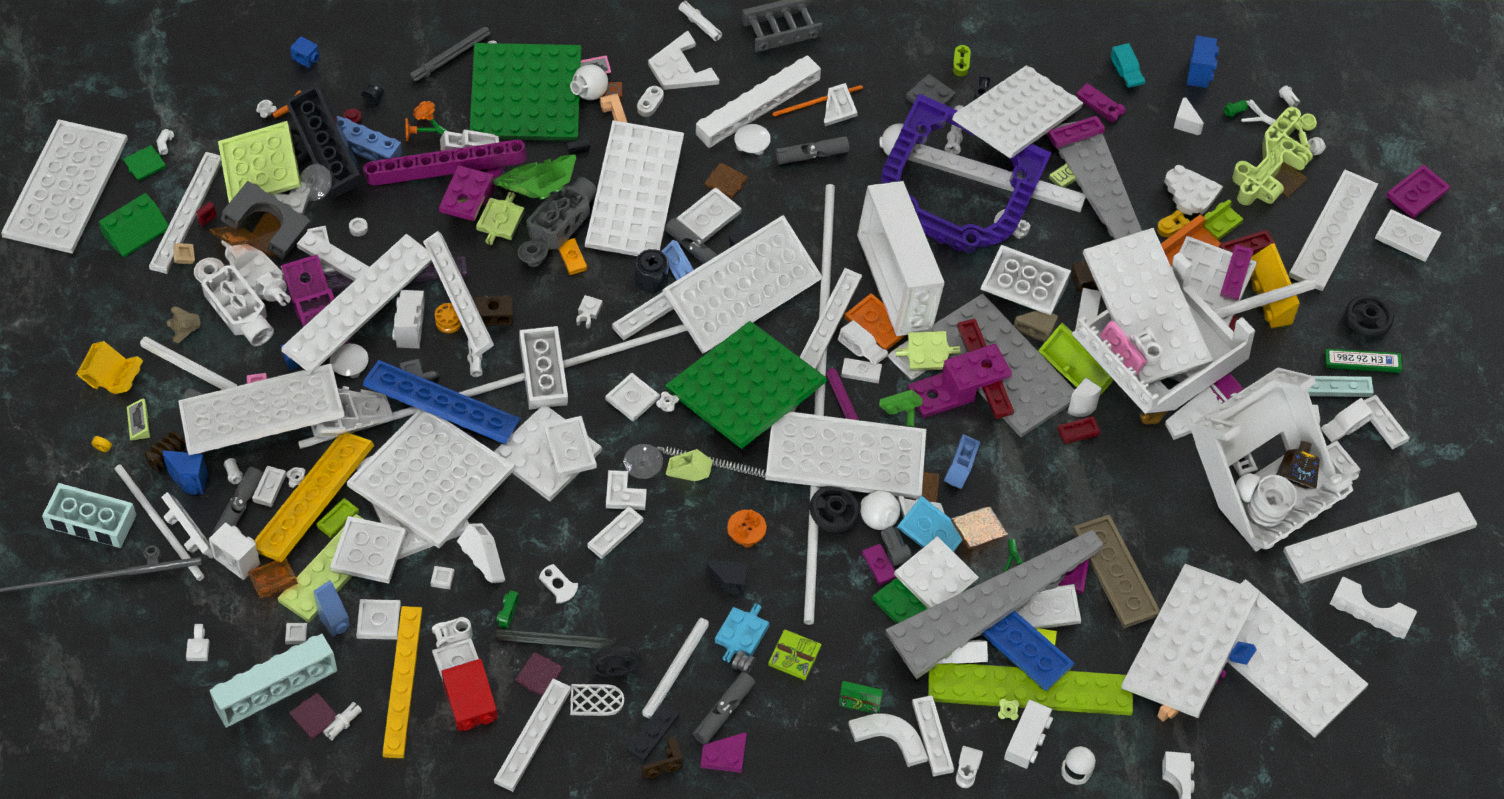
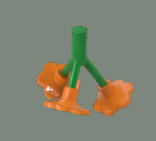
(423, 111)

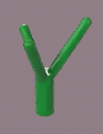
(1013, 554)

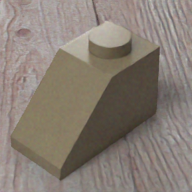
(1036, 324)

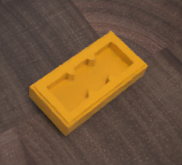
(572, 257)

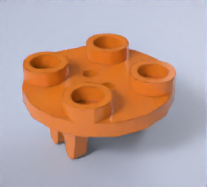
(742, 534)

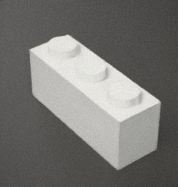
(1029, 734)

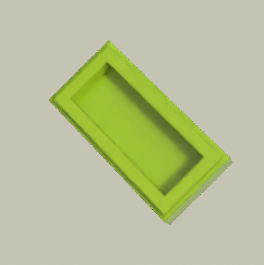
(337, 517)

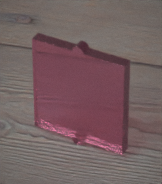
(538, 673)
(313, 715)

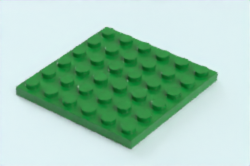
(525, 91)
(745, 384)

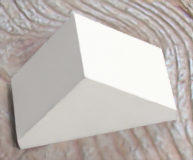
(1188, 119)

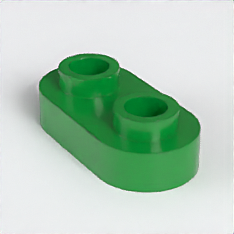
(510, 603)

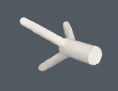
(1263, 117)

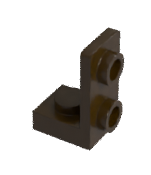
(671, 764)

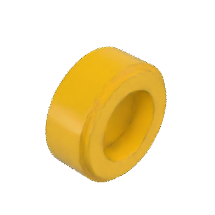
(101, 444)

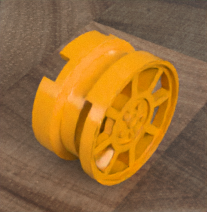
(447, 319)

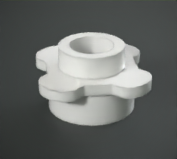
(265, 108)
(667, 406)
(295, 472)

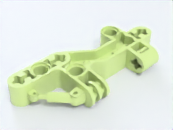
(1276, 149)

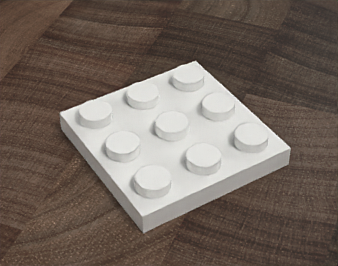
(368, 549)
(936, 574)

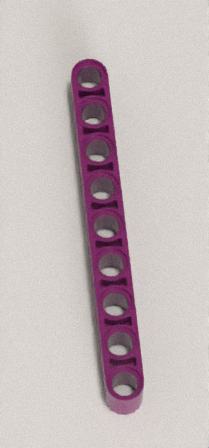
(445, 162)

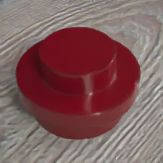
(353, 115)

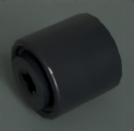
(651, 270)

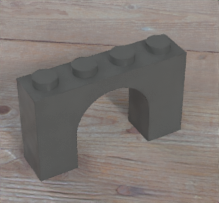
(254, 199)

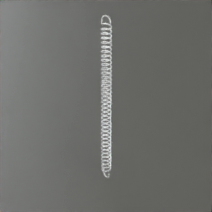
(720, 463)

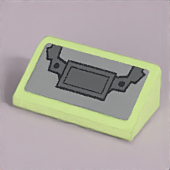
(138, 420)

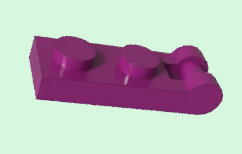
(1100, 103)

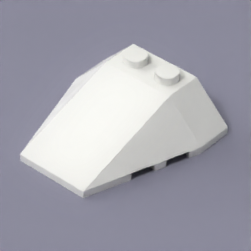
(360, 411)

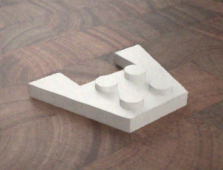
(675, 71)

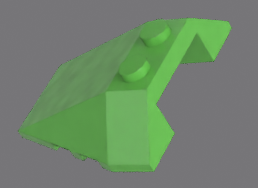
(538, 179)

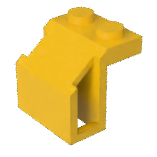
(108, 368)

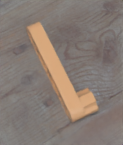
(613, 104)

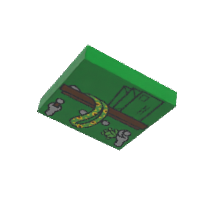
(860, 697)

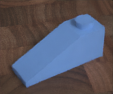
(962, 461)
(331, 609)

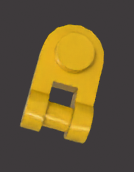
(1167, 225)

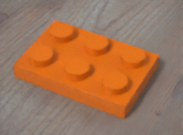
(873, 317)

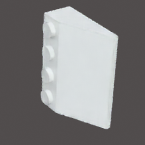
(1026, 280)

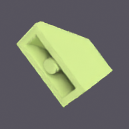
(689, 466)

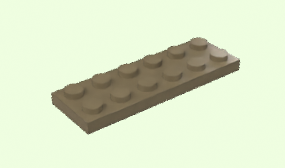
(1119, 574)

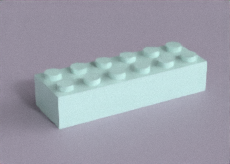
(273, 680)

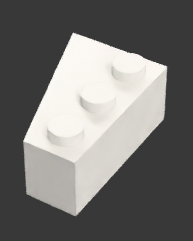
(409, 319)

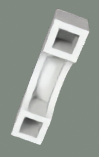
(1350, 599)
(1177, 771)

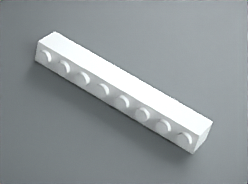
(758, 101)

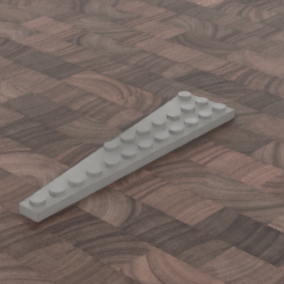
(1100, 183)
(950, 624)

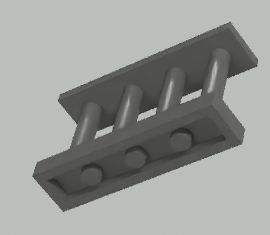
(779, 9)

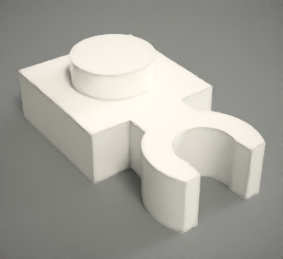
(588, 309)

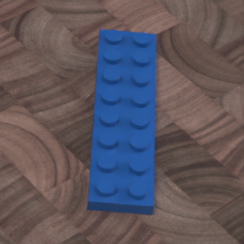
(441, 402)

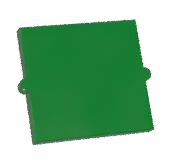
(144, 163)

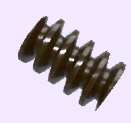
(172, 442)

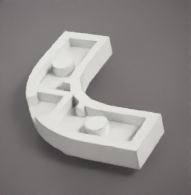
(894, 728)

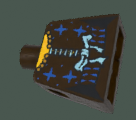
(1300, 466)

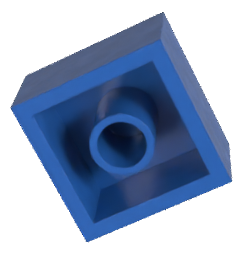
(1202, 61)

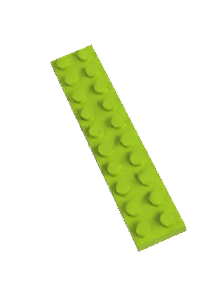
(990, 684)

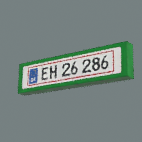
(1363, 360)

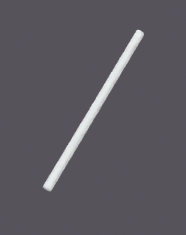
(157, 520)

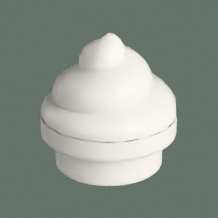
(1317, 145)

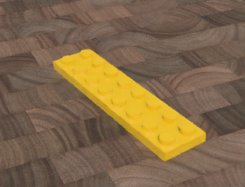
(312, 496)

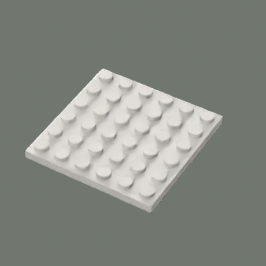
(430, 476)

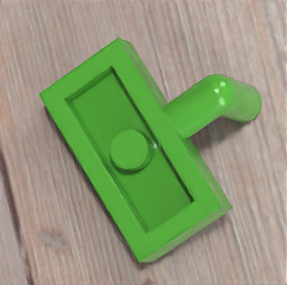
(902, 402)

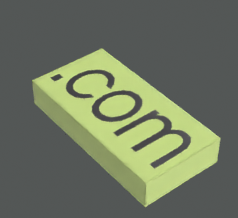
(1062, 176)

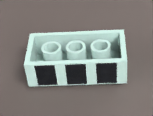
(89, 515)

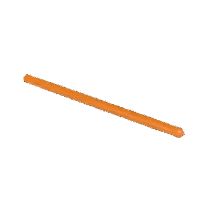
(818, 100)

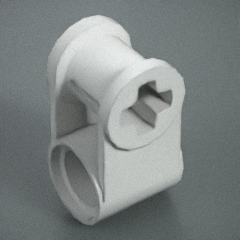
(1145, 343)
(451, 631)
(968, 764)

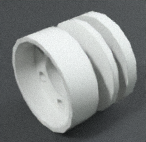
(1272, 500)

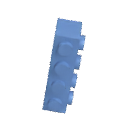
(368, 142)

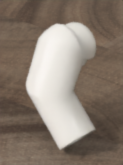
(162, 139)

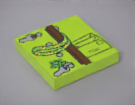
(794, 654)

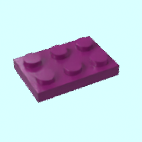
(1418, 191)

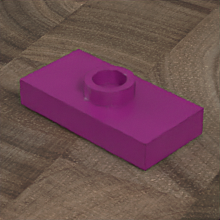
(879, 564)

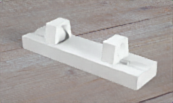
(178, 513)

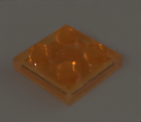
(272, 578)

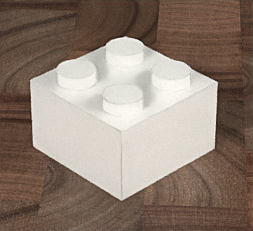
(234, 550)

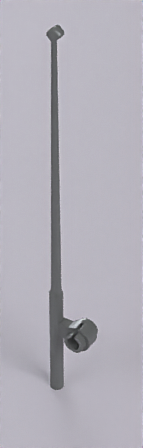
(152, 556)

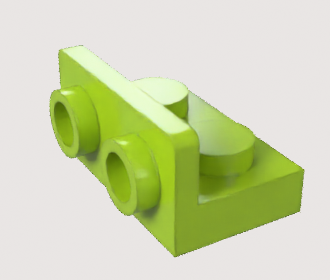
(1222, 220)

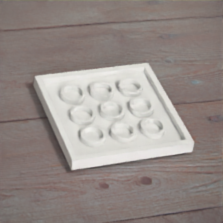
(532, 455)

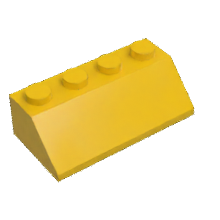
(1272, 275)

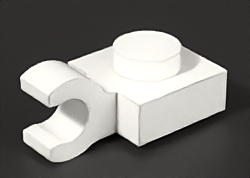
(1341, 481)
(198, 647)

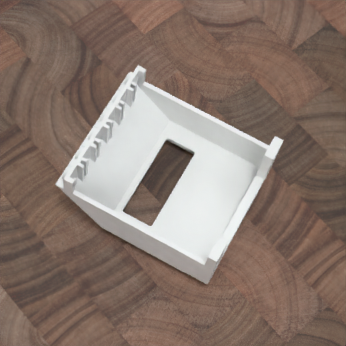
(1225, 347)
(1247, 421)

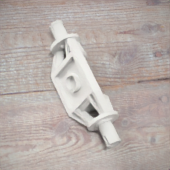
(258, 272)

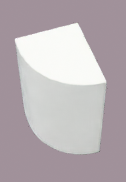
(1084, 399)

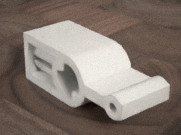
(861, 342)
(1348, 421)
(972, 652)

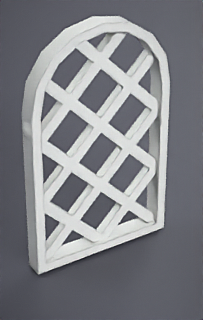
(594, 693)

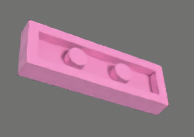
(1121, 344)

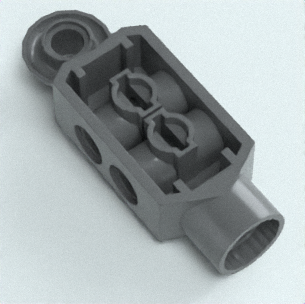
(556, 220)

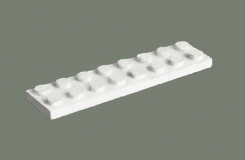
(1333, 229)

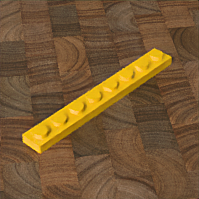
(402, 682)

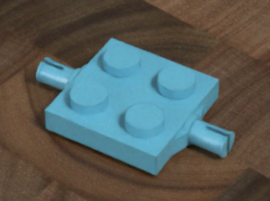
(741, 632)

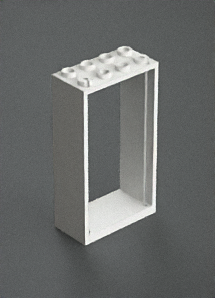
(900, 258)

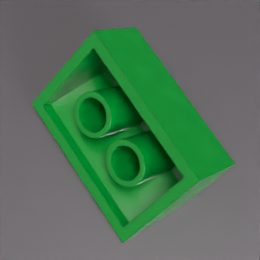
(133, 225)

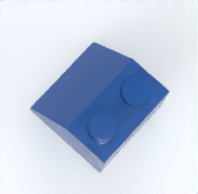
(187, 471)

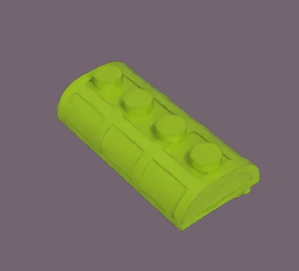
(1073, 359)

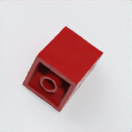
(469, 695)

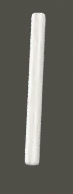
(1265, 298)
(186, 364)
(675, 668)

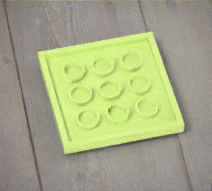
(261, 158)

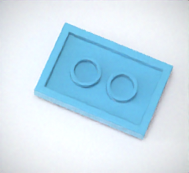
(927, 522)

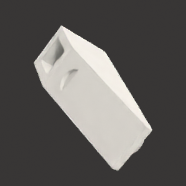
(481, 548)

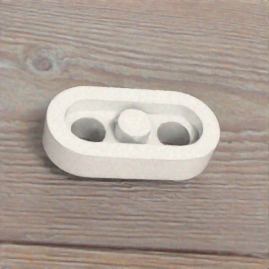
(652, 97)

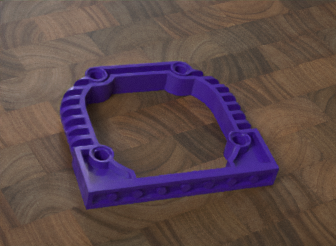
(930, 115)

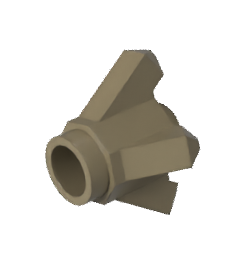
(183, 323)

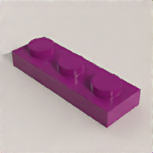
(1076, 131)
(1236, 272)

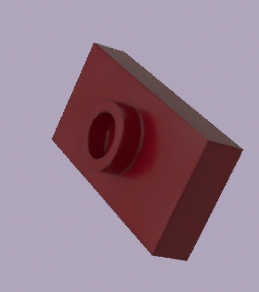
(1078, 430)

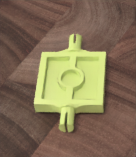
(500, 218)
(927, 350)

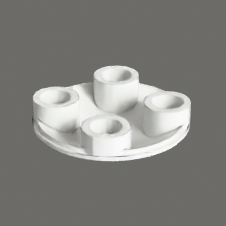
(752, 138)
(349, 360)

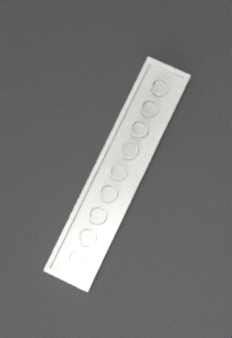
(357, 304)
(1379, 537)

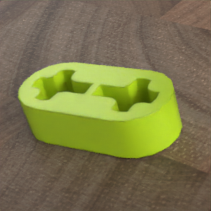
(961, 60)

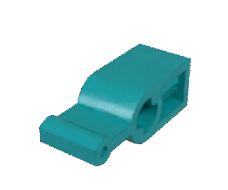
(1127, 65)

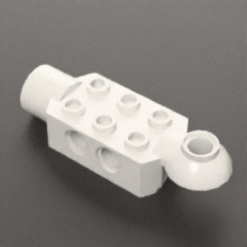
(234, 300)

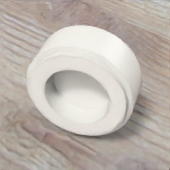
(358, 227)

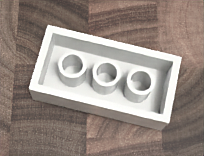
(543, 367)

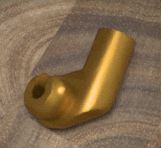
(1152, 418)

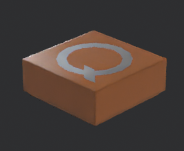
(613, 88)

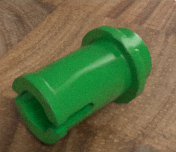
(1232, 109)

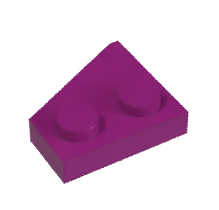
(725, 754)

